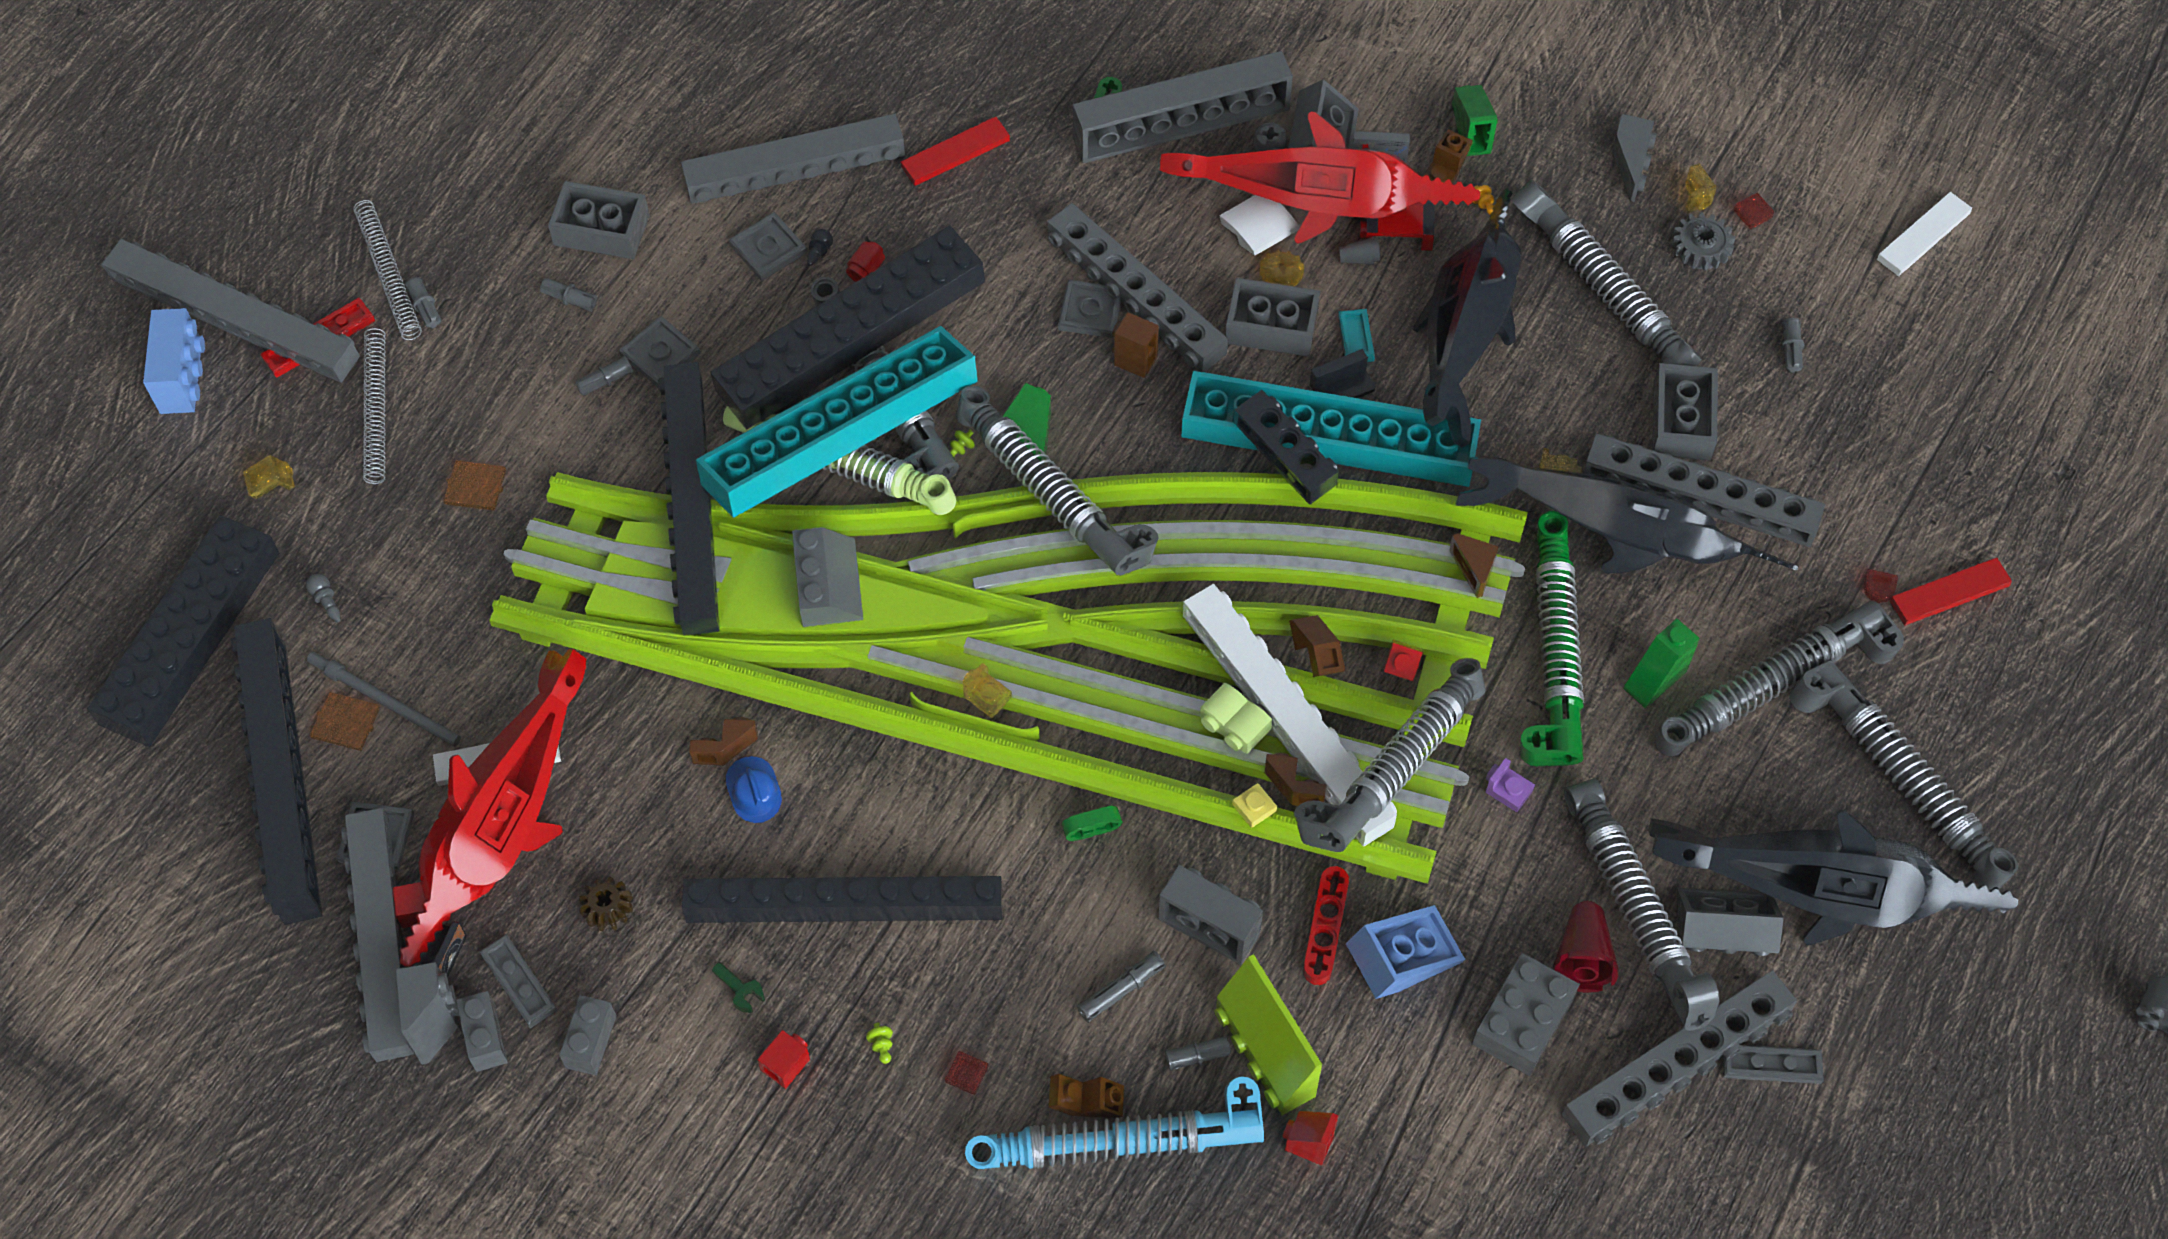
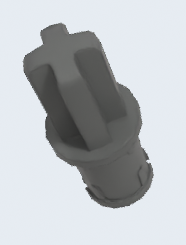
(569, 294)
(423, 302)
(1792, 344)
(604, 376)
(1197, 1053)

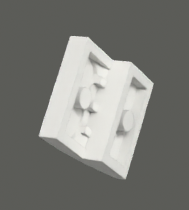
(1259, 223)

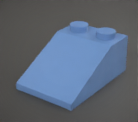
(1404, 950)

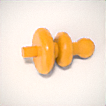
(1486, 199)

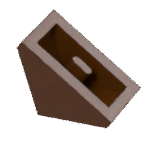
(1474, 560)

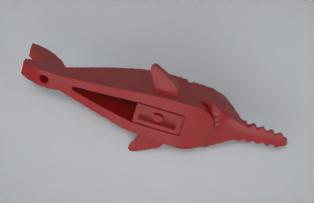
(1323, 179)
(494, 805)

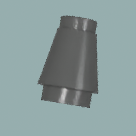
(1361, 252)

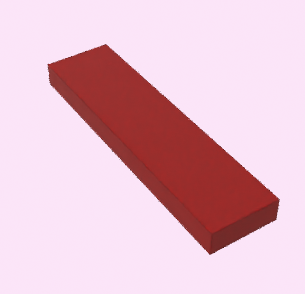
(955, 151)
(344, 321)
(1950, 591)

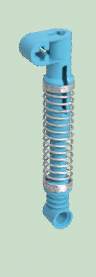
(1129, 1136)

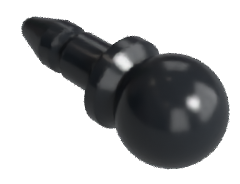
(820, 243)

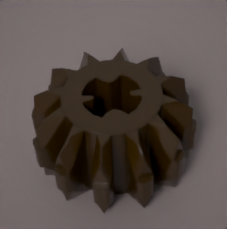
(606, 915)

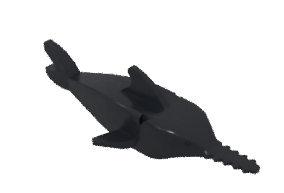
(1464, 316)
(1634, 519)
(1831, 873)

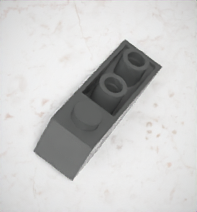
(1630, 151)

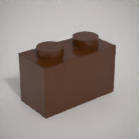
(1135, 344)

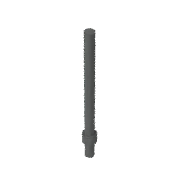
(336, 671)

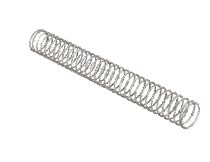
(380, 277)
(374, 453)

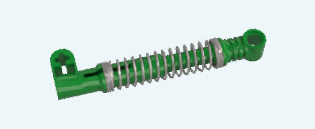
(1560, 652)

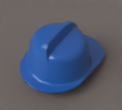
(753, 789)

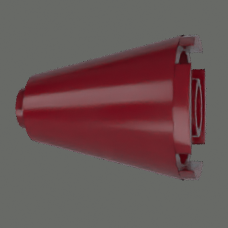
(1587, 949)

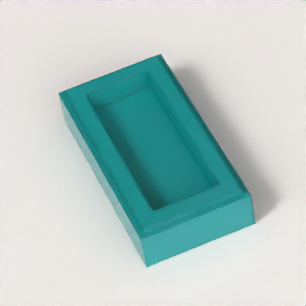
(1356, 332)

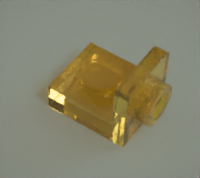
(1700, 189)
(268, 475)
(985, 691)

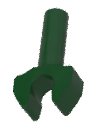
(741, 989)

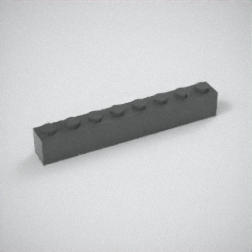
(793, 158)
(377, 931)

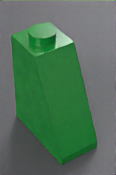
(1475, 118)
(1032, 414)
(1662, 663)

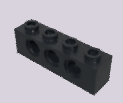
(1310, 482)

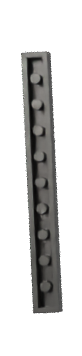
(232, 310)

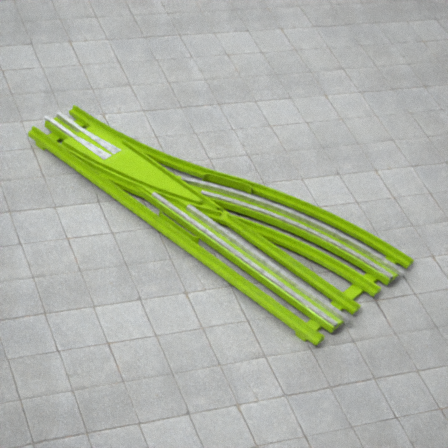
(968, 607)

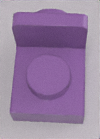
(1508, 786)

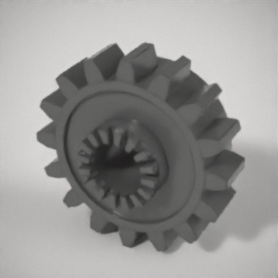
(1703, 242)

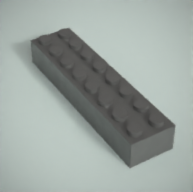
(1182, 106)

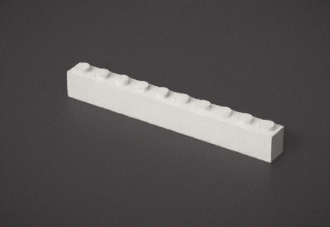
(1268, 687)

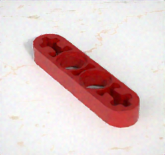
(1322, 924)

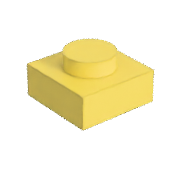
(1254, 805)

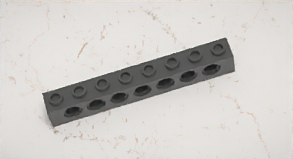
(1121, 272)
(1715, 499)
(1766, 993)

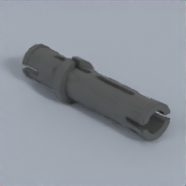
(1131, 979)

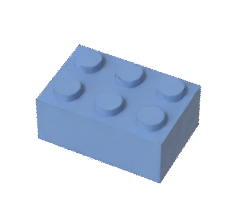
(173, 361)

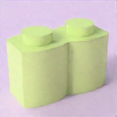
(1235, 718)

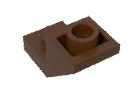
(1449, 157)
(1322, 645)
(736, 737)
(1282, 772)
(1086, 1099)

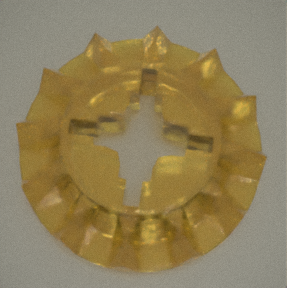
(1272, 274)

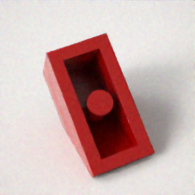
(1310, 1135)

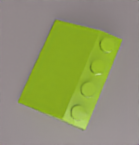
(1268, 1038)

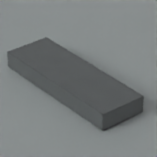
(518, 981)
(1775, 1064)

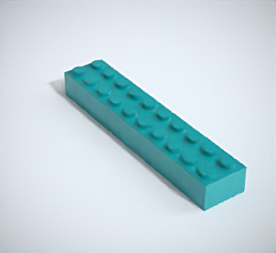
(836, 421)
(1343, 427)

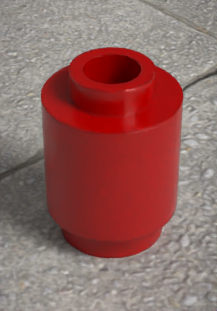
(865, 260)

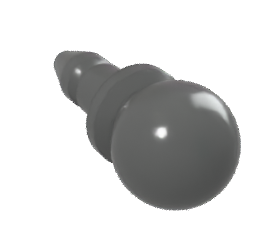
(319, 587)

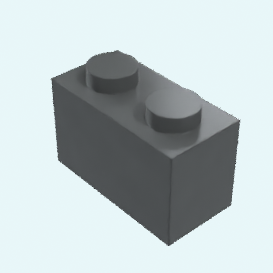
(482, 1031)
(588, 1035)

